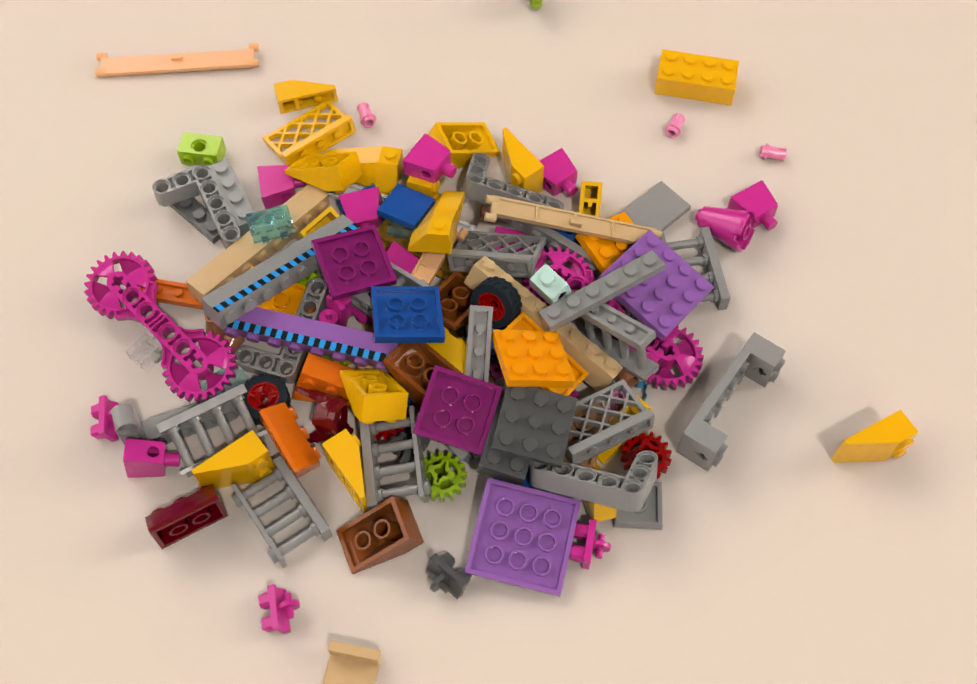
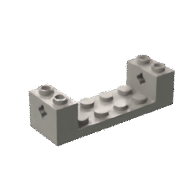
(758, 361)

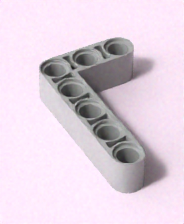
(194, 182)
(478, 185)
(286, 359)
(129, 424)
(599, 486)

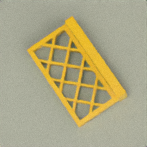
(314, 141)

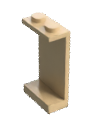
(352, 664)

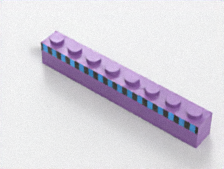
(311, 336)

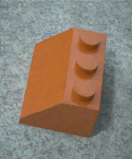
(290, 439)

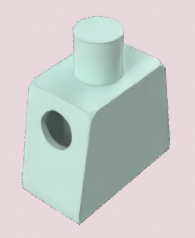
(549, 285)

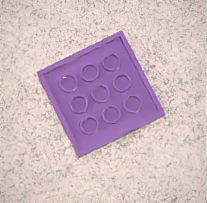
(666, 296)
(523, 537)

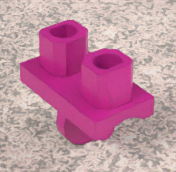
(336, 311)
(105, 426)
(583, 554)
(280, 607)

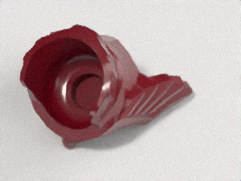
(329, 416)

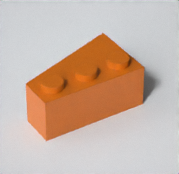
(322, 376)

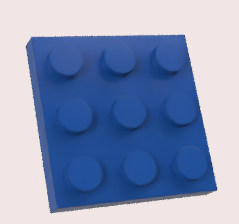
(407, 314)

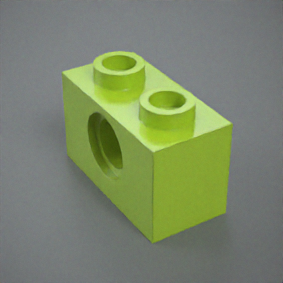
(200, 149)

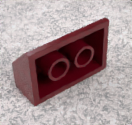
(185, 516)

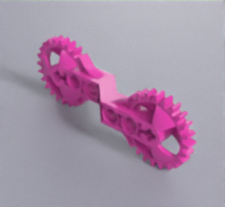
(686, 354)
(182, 378)

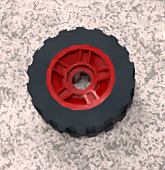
(501, 296)
(264, 387)

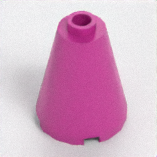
(728, 225)

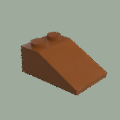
(455, 301)
(413, 366)
(380, 534)

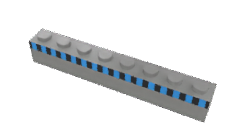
(269, 276)

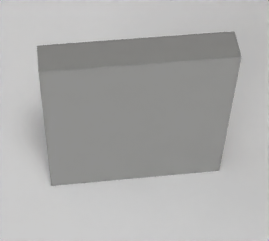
(648, 517)

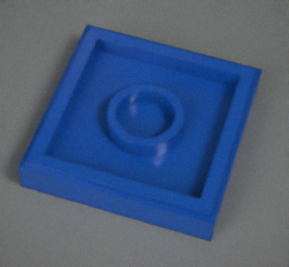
(405, 206)

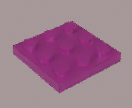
(353, 262)
(457, 410)

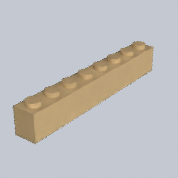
(243, 254)
(596, 362)

